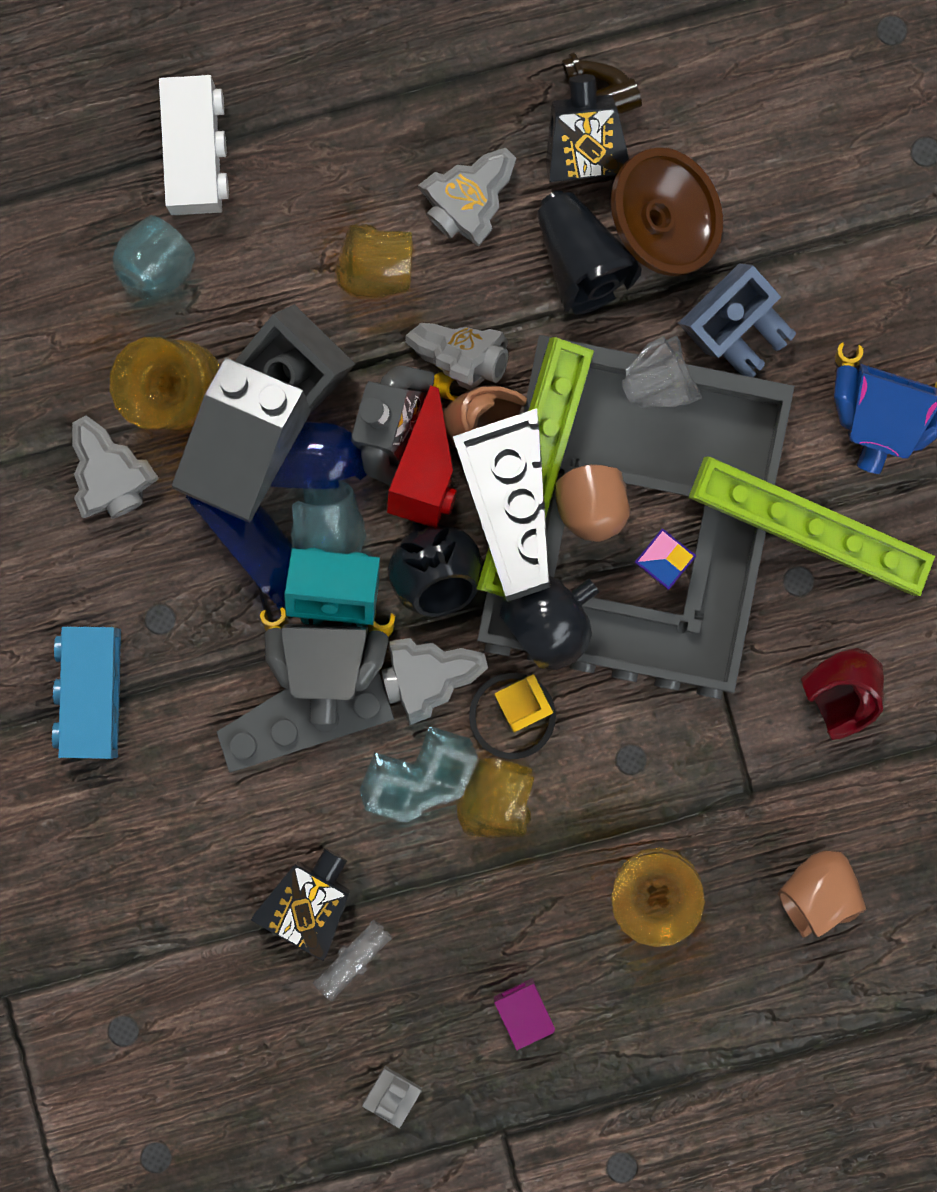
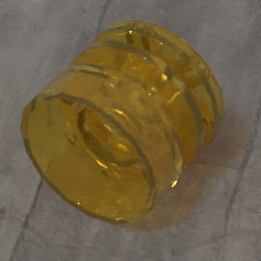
(146, 379)
(656, 922)

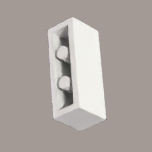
(192, 145)

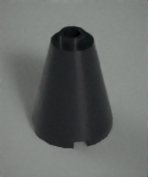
(583, 254)

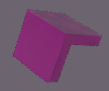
(524, 1014)

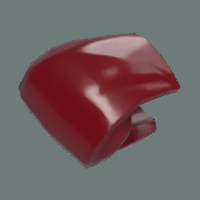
(847, 691)

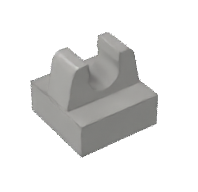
(392, 1097)

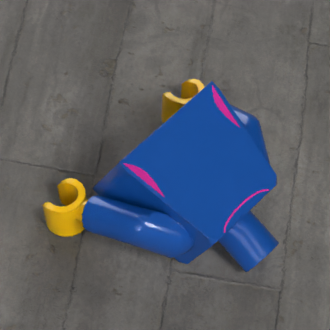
(883, 411)

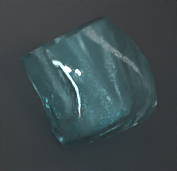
(152, 259)
(328, 521)

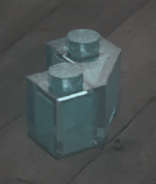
(406, 789)

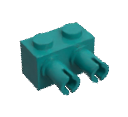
(332, 587)

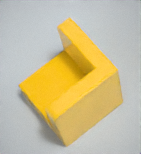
(523, 703)

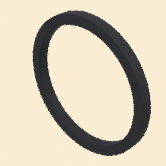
(484, 744)

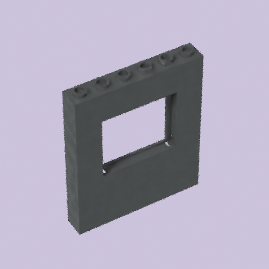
(662, 449)

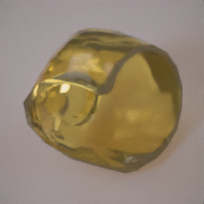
(374, 262)
(496, 800)

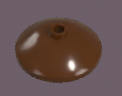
(681, 205)

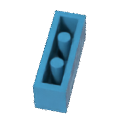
(87, 692)

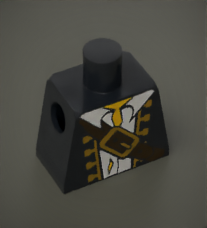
(584, 134)
(307, 905)

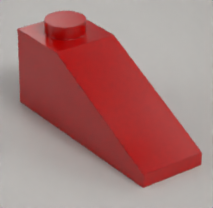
(424, 475)

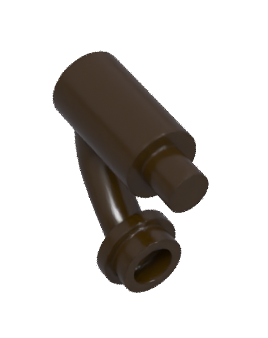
(620, 86)

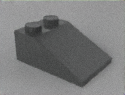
(297, 354)
(240, 439)

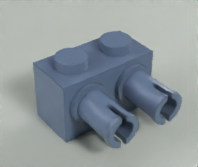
(729, 311)

